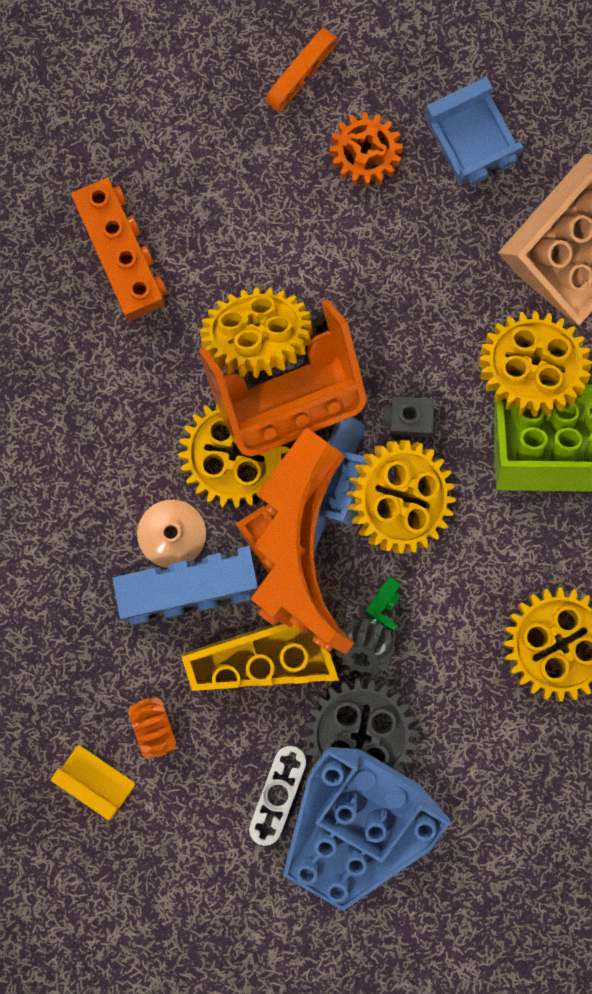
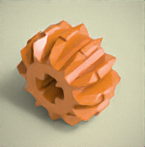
(152, 727)

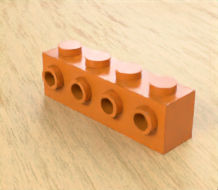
(118, 249)

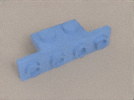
(346, 439)

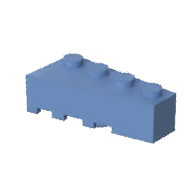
(185, 586)

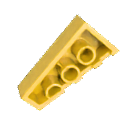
(259, 659)

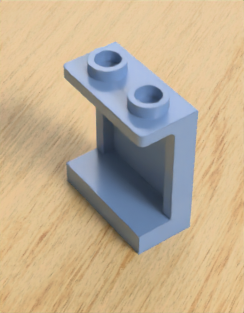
(472, 132)

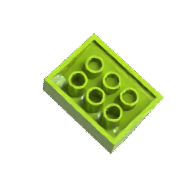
(544, 450)

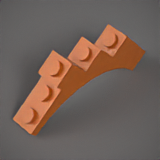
(294, 499)

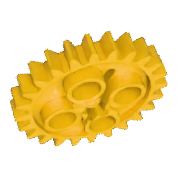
(256, 332)
(527, 389)
(225, 484)
(392, 527)
(544, 616)

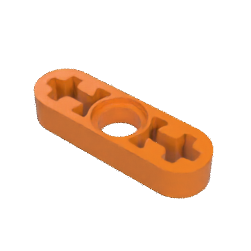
(303, 66)

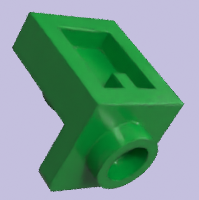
(384, 599)

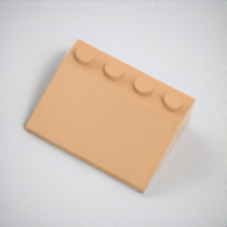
(556, 245)

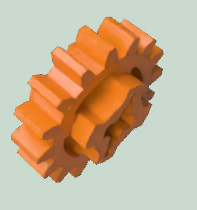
(354, 143)

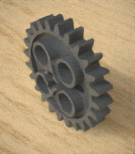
(391, 740)

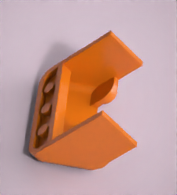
(306, 397)

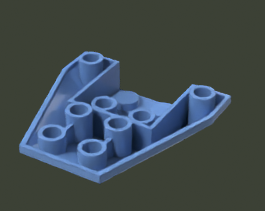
(359, 827)

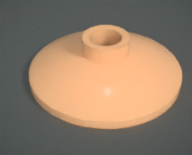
(184, 546)

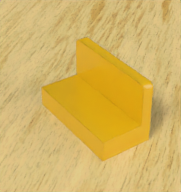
(93, 782)

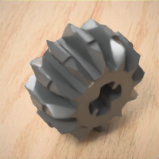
(371, 648)

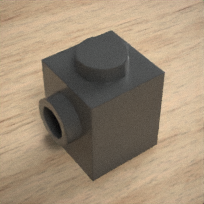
(409, 417)

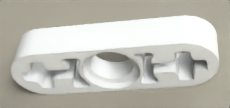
(260, 817)

